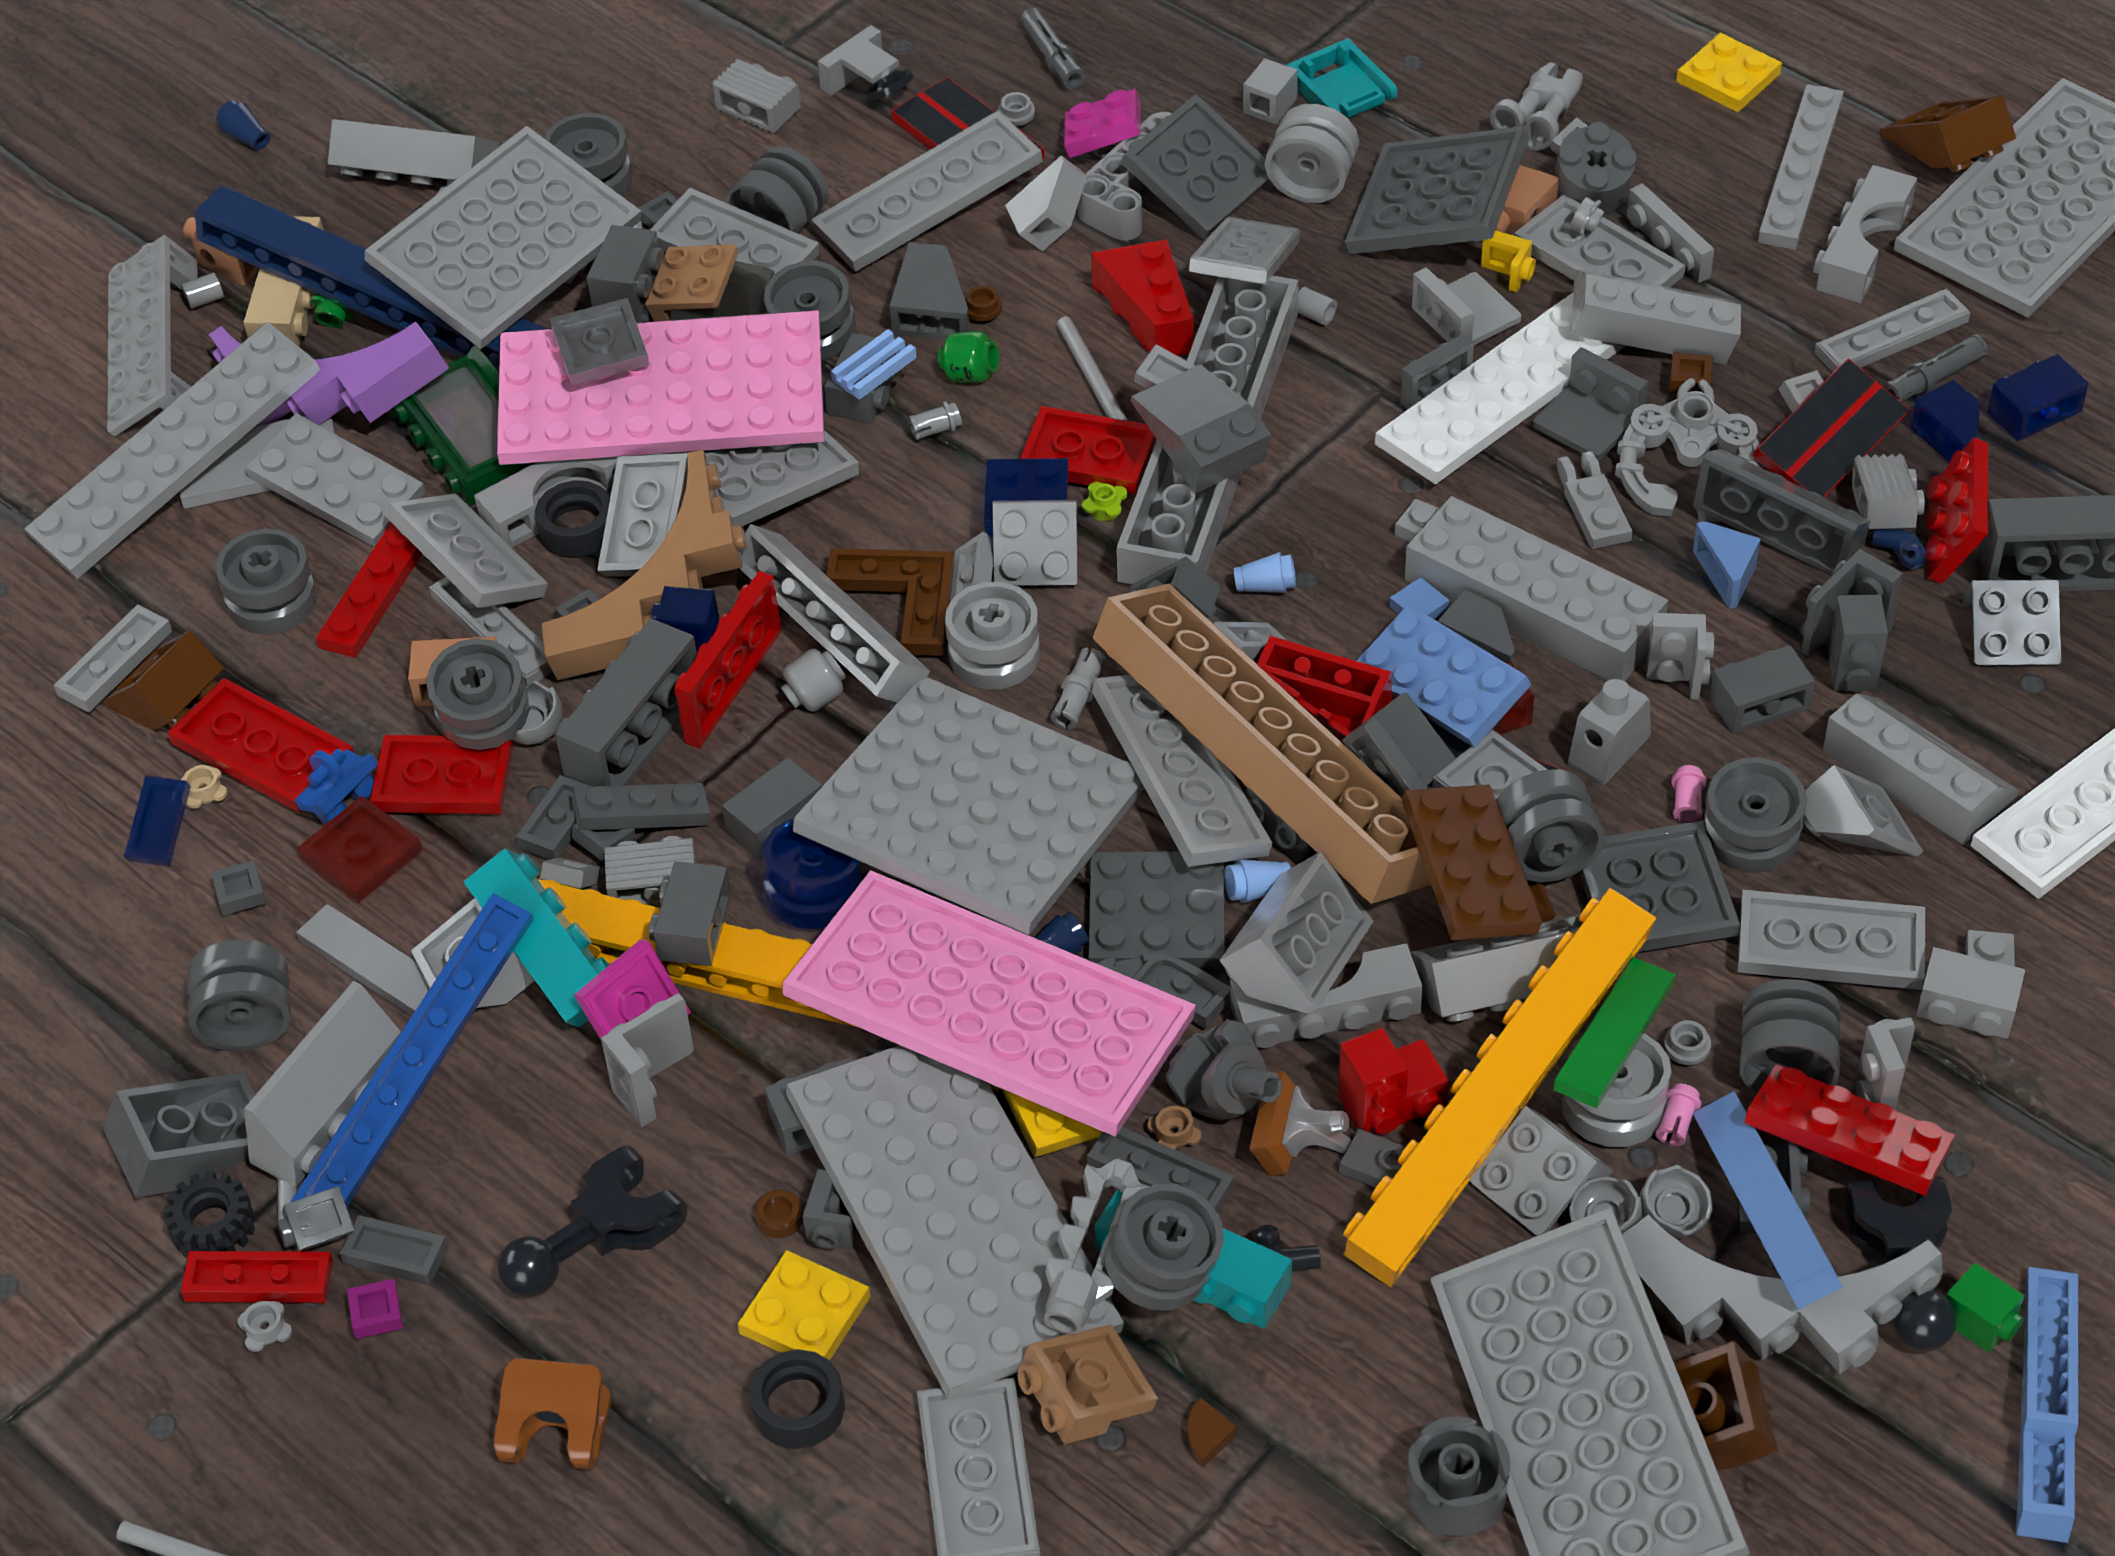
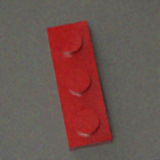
(257, 1276)

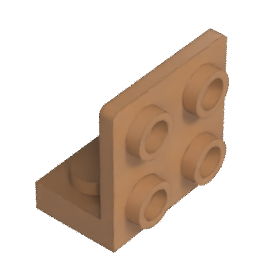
(691, 279)

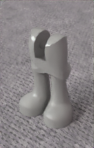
(1545, 95)

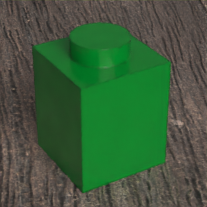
(1985, 1307)

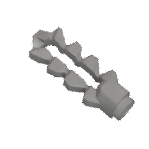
(1072, 1288)

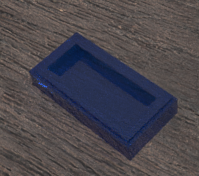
(157, 821)

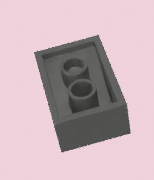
(1203, 426)
(178, 1130)

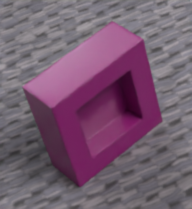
(375, 1308)

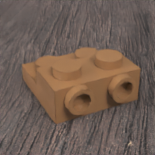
(1084, 1383)

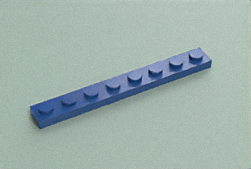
(418, 1050)

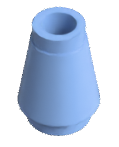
(1267, 574)
(1251, 878)

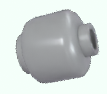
(813, 680)

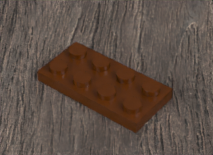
(1471, 862)

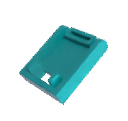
(1348, 89)

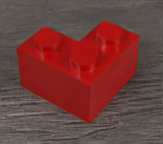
(1387, 1084)

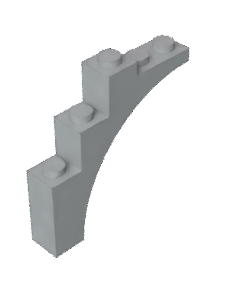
(1699, 1293)

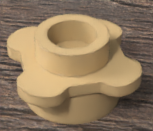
(204, 786)

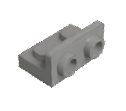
(1679, 650)

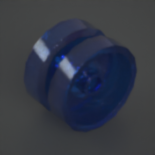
(805, 879)

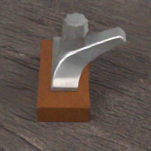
(1291, 1125)

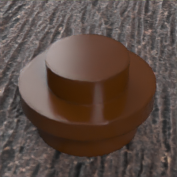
(983, 303)

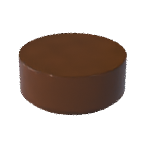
(778, 1213)

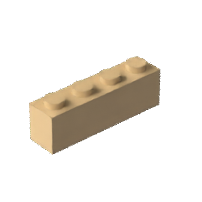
(280, 302)

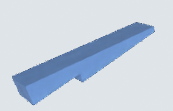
(1767, 1201)
(2048, 1406)

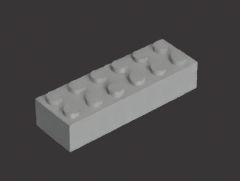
(1540, 587)

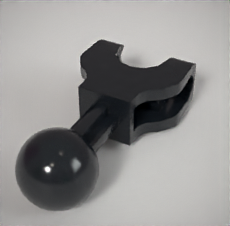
(603, 1217)
(1891, 1231)

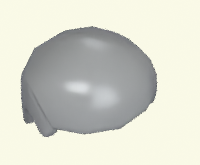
(543, 716)
(1604, 1193)
(1676, 1201)

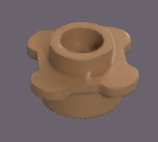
(1174, 1118)

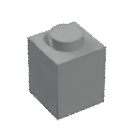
(1270, 91)

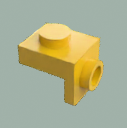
(1509, 256)

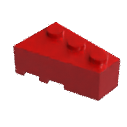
(1147, 292)
(1328, 686)

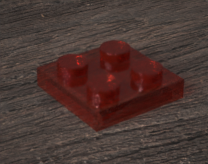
(359, 849)

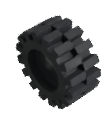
(203, 1196)

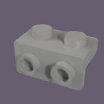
(1884, 1060)

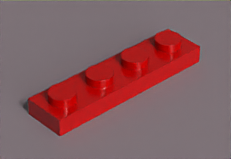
(369, 594)

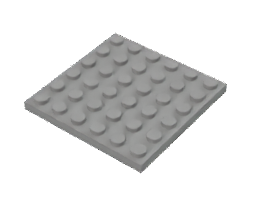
(972, 804)

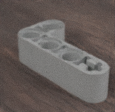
(1112, 192)

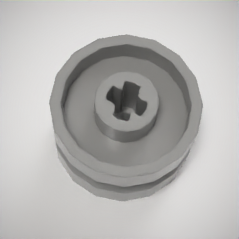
(1312, 153)
(993, 635)
(1632, 1104)

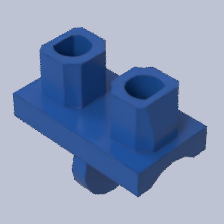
(333, 780)

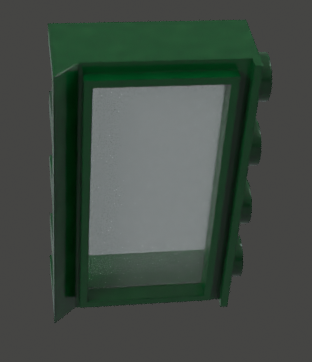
(459, 425)

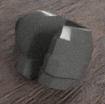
(1222, 1073)

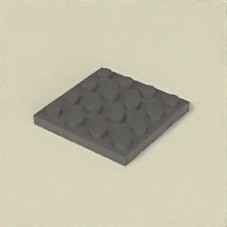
(1437, 190)

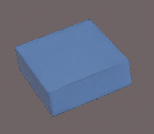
(1422, 597)

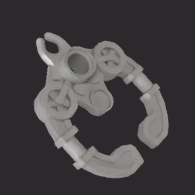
(1693, 427)

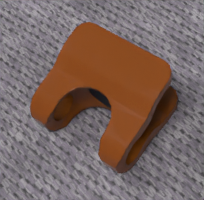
(547, 1395)

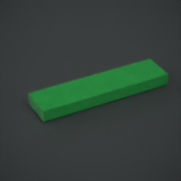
(1614, 1032)

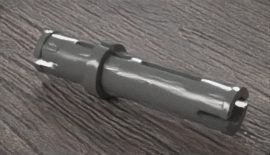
(1057, 55)
(1923, 376)

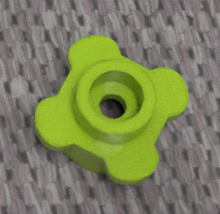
(1104, 501)

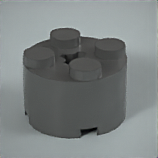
(1596, 165)
(1457, 1477)

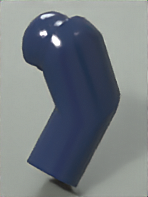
(1904, 545)

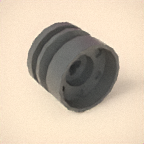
(781, 189)
(1791, 1027)

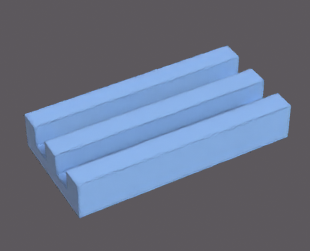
(868, 362)

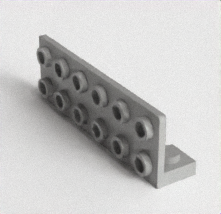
(141, 332)

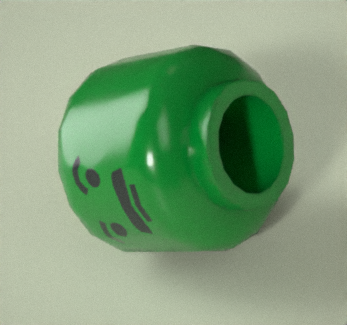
(969, 357)

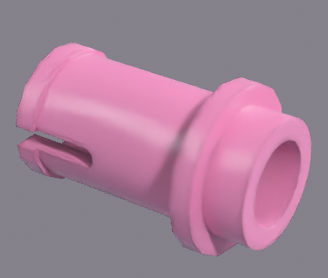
(1688, 787)
(1680, 1107)

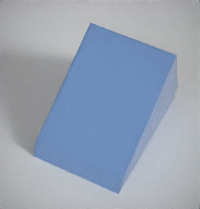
(1726, 558)

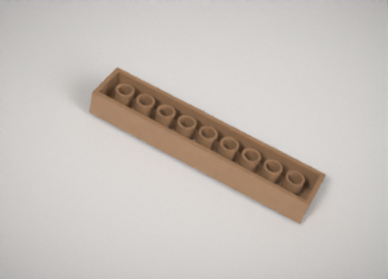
(1265, 739)

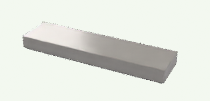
(1894, 331)
(496, 622)
(365, 958)

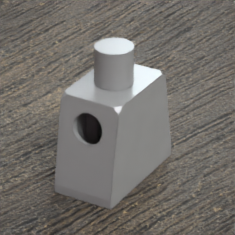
(1618, 719)

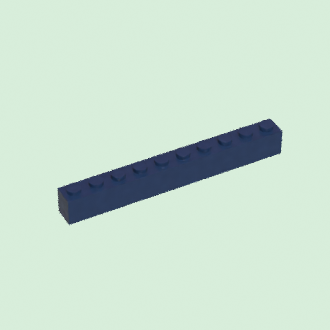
(325, 266)

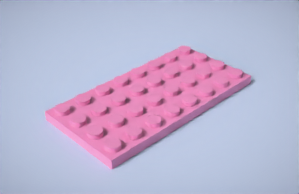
(703, 389)
(991, 1002)

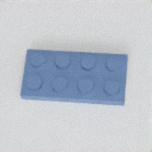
(1446, 675)

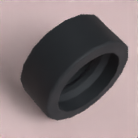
(569, 497)
(789, 1367)

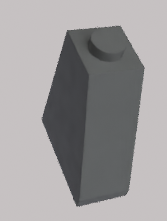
(928, 295)

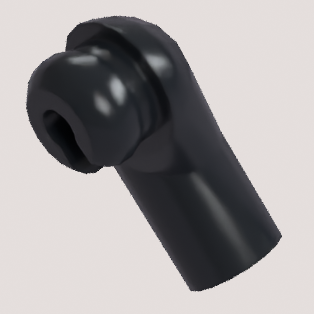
(1302, 1256)

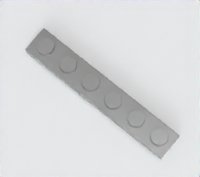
(1800, 167)

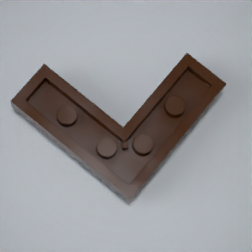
(920, 573)

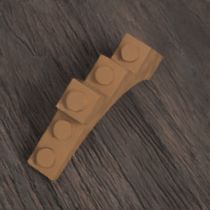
(697, 546)

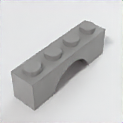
(1878, 205)
(512, 502)
(1379, 991)

